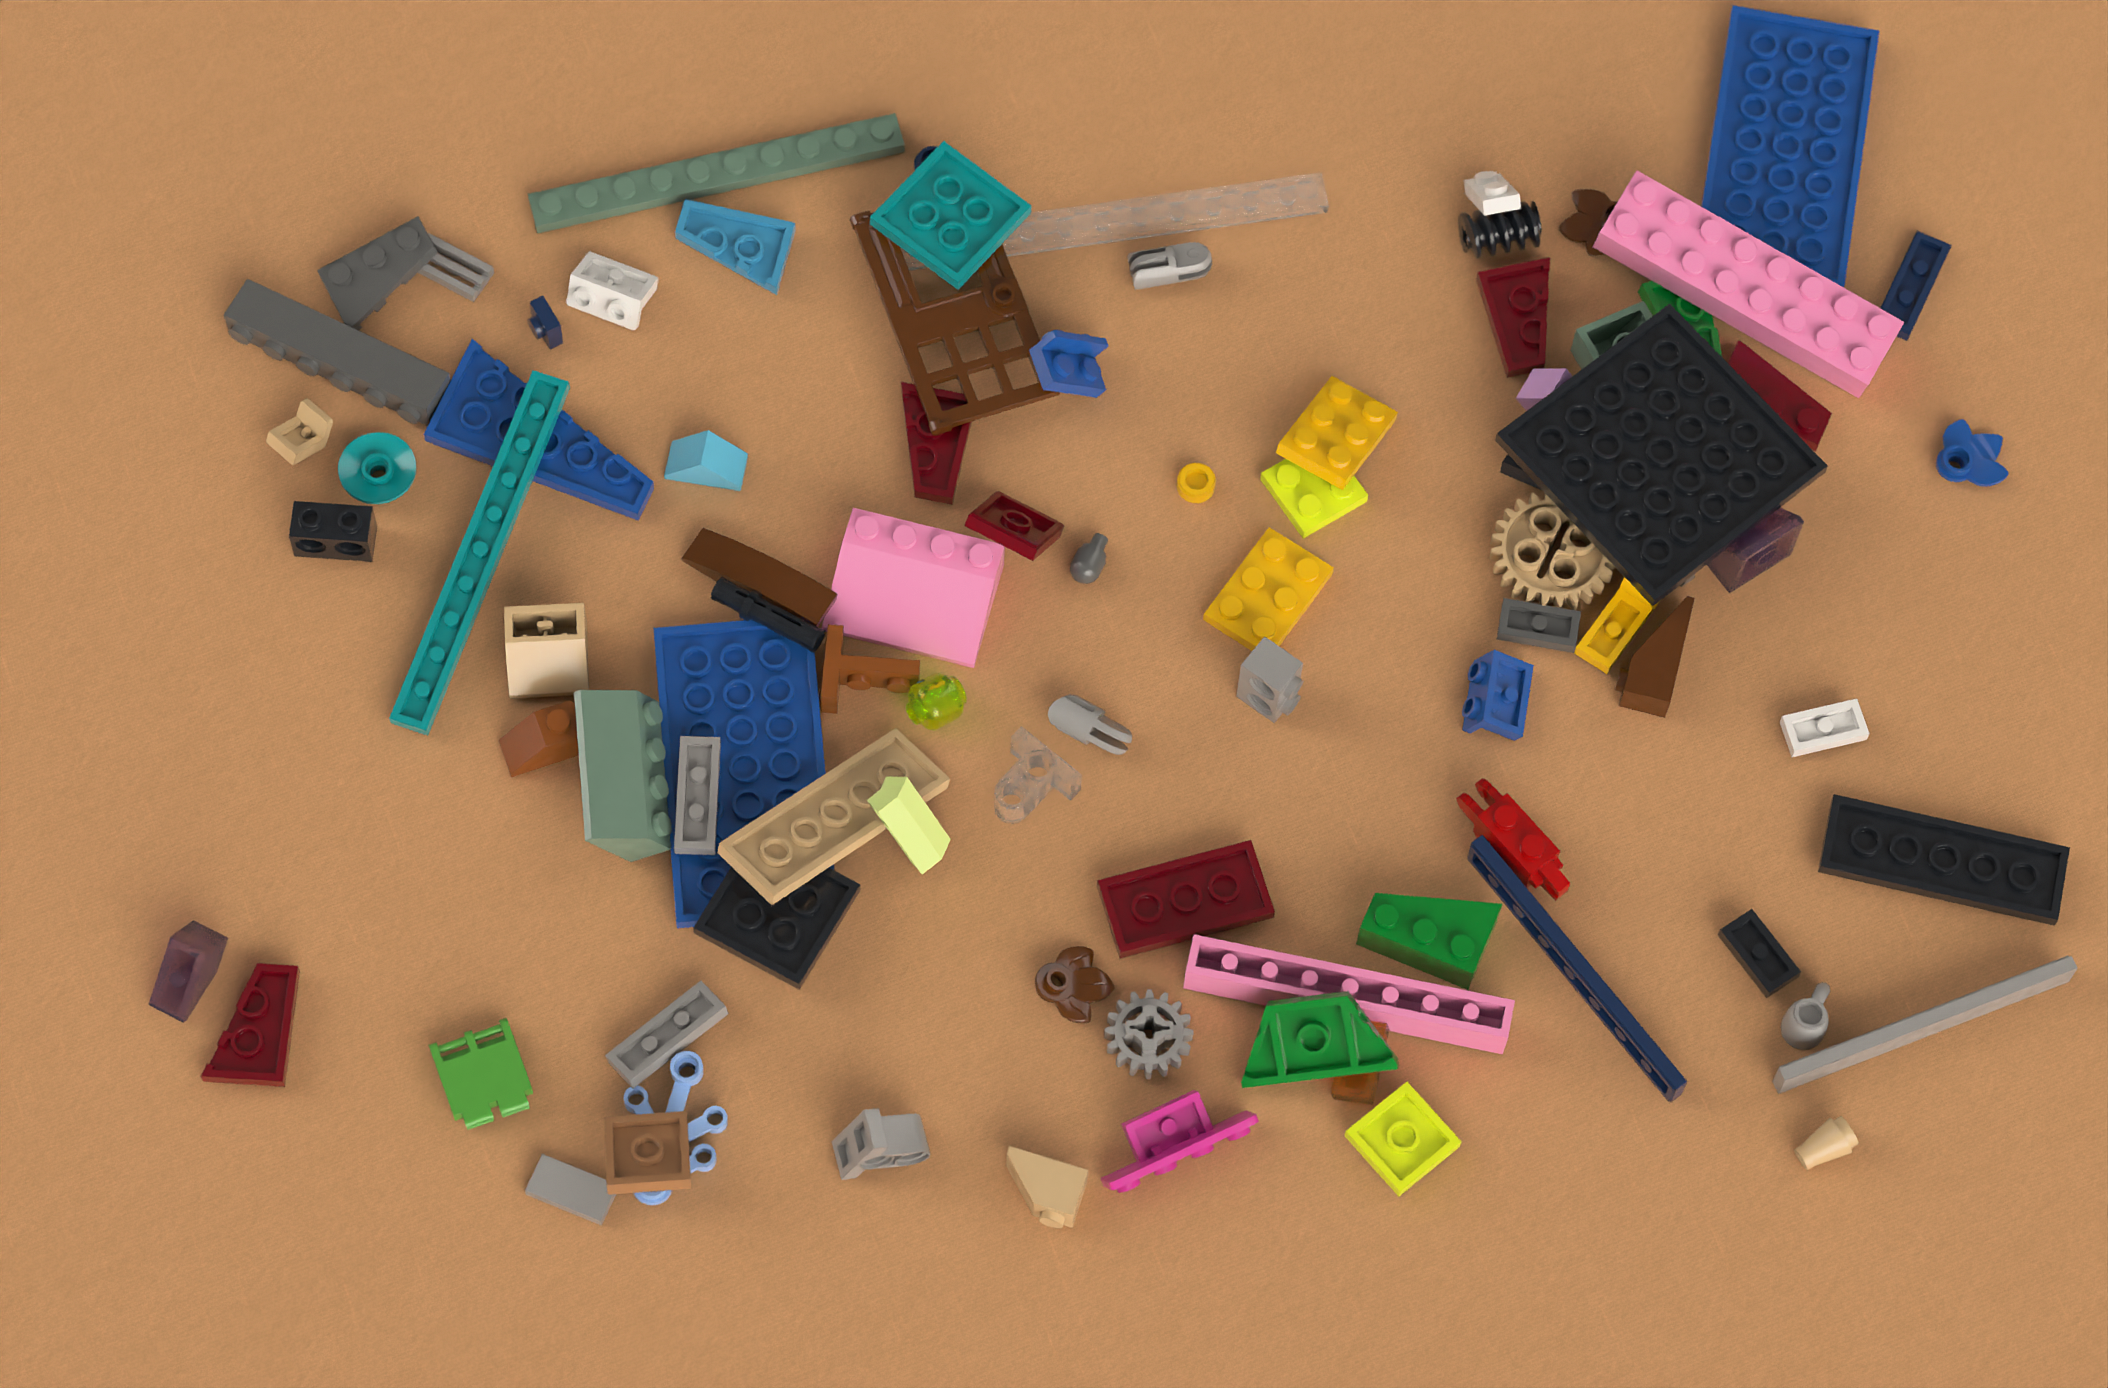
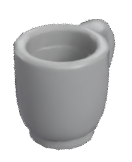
(1807, 1020)

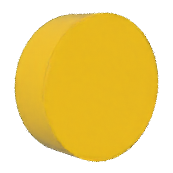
(1196, 482)

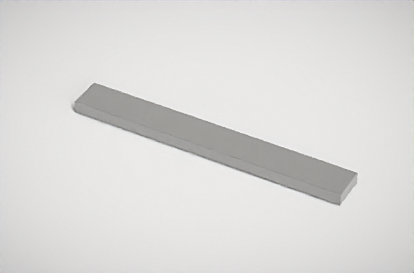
(1924, 1024)

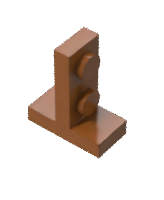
(861, 671)

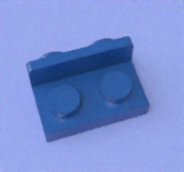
(1068, 363)
(1497, 695)

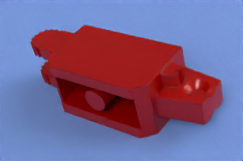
(1516, 839)

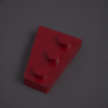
(1517, 313)
(260, 1033)

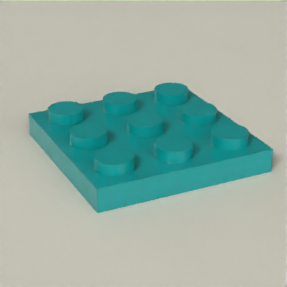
(950, 215)

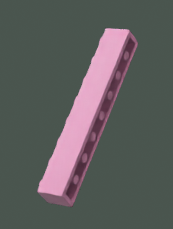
(1401, 1002)

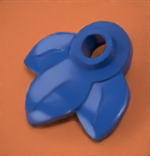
(1973, 453)

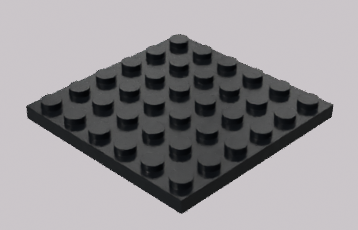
(1661, 454)

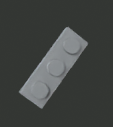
(697, 795)
(666, 1034)

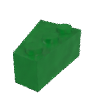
(1430, 933)

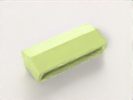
(910, 822)

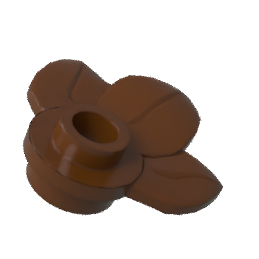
(1585, 225)
(1079, 984)

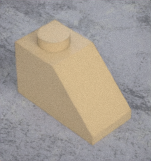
(1048, 1186)

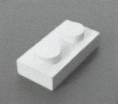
(1491, 193)
(1824, 727)

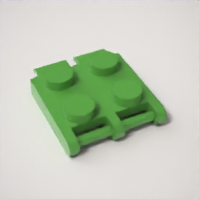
(483, 1075)

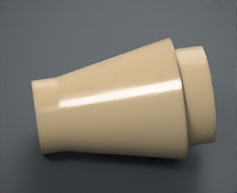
(1827, 1143)

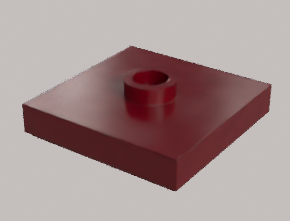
(1014, 525)

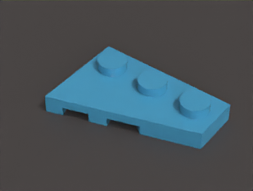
(738, 240)

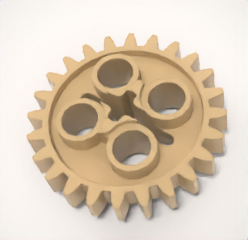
(1520, 536)

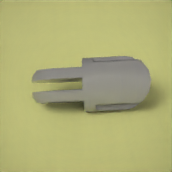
(1169, 264)
(1088, 724)

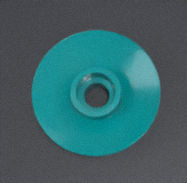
(376, 453)

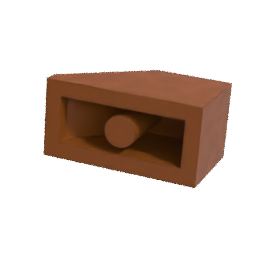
(541, 739)

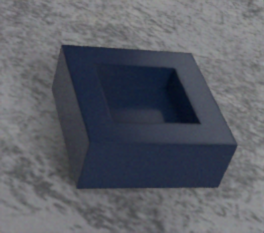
(544, 323)

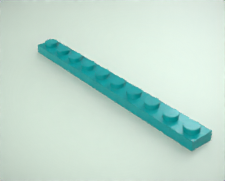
(479, 553)

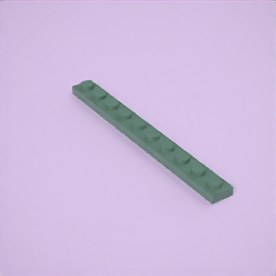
(716, 173)

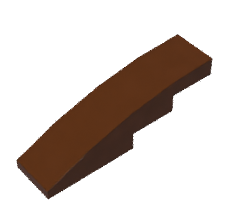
(753, 570)

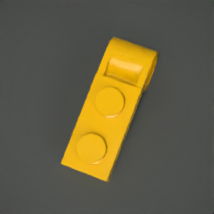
(1615, 628)

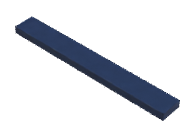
(1576, 969)

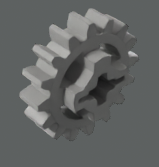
(1133, 1035)

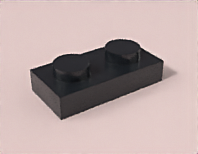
(1759, 953)

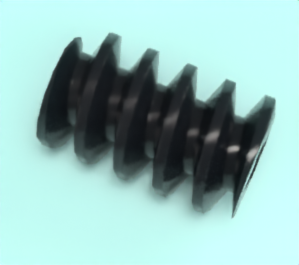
(1500, 228)

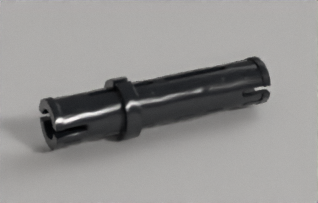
(755, 608)

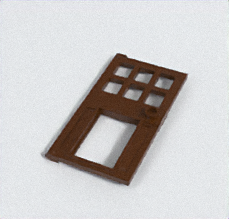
(943, 319)

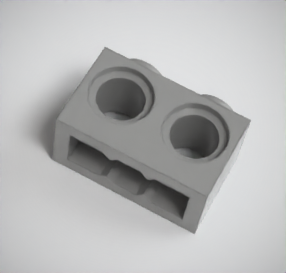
(1270, 680)

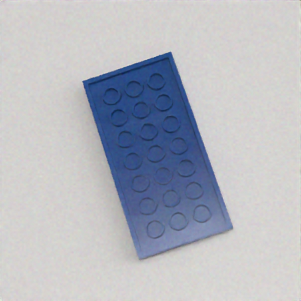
(1791, 134)
(765, 708)

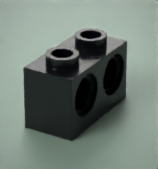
(333, 531)

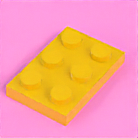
(1336, 432)
(1268, 591)

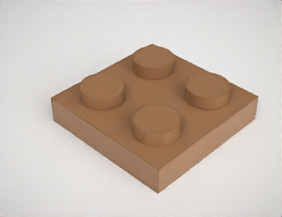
(647, 1152)

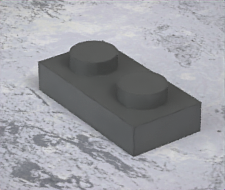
(1538, 625)

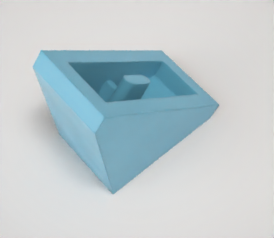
(706, 461)

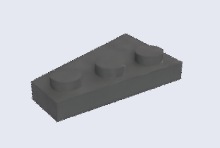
(373, 271)

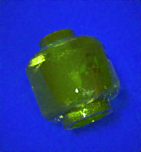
(936, 701)

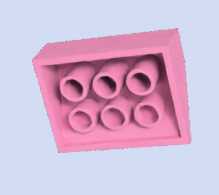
(915, 587)

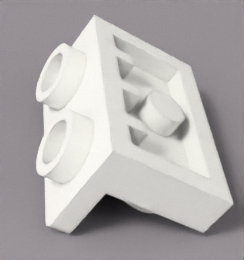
(610, 290)

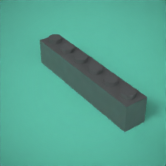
(336, 352)

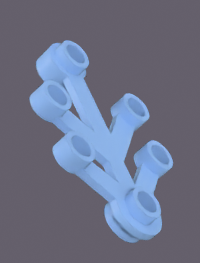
(677, 1103)

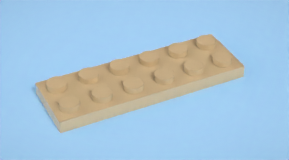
(826, 818)

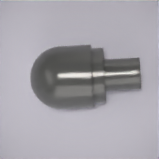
(1089, 560)

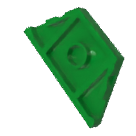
(1315, 1041)

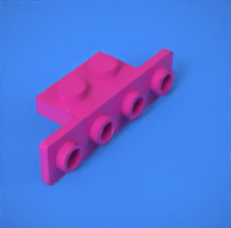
(1170, 1134)

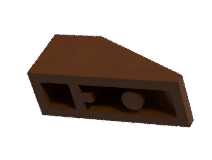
(1654, 666)

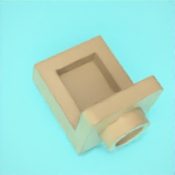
(302, 434)

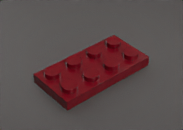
(1185, 899)

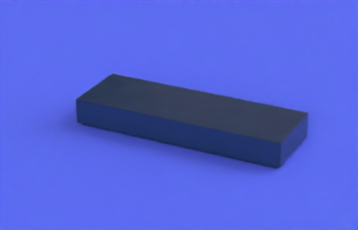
(1915, 280)

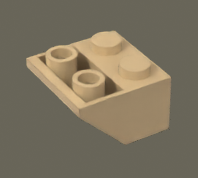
(546, 650)

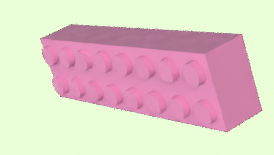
(1748, 284)

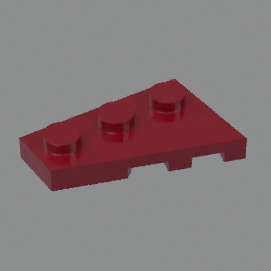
(1787, 399)
(934, 458)

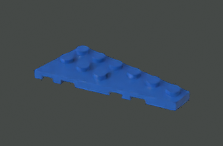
(477, 416)

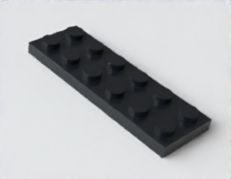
(1944, 859)

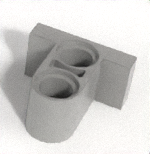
(880, 1142)

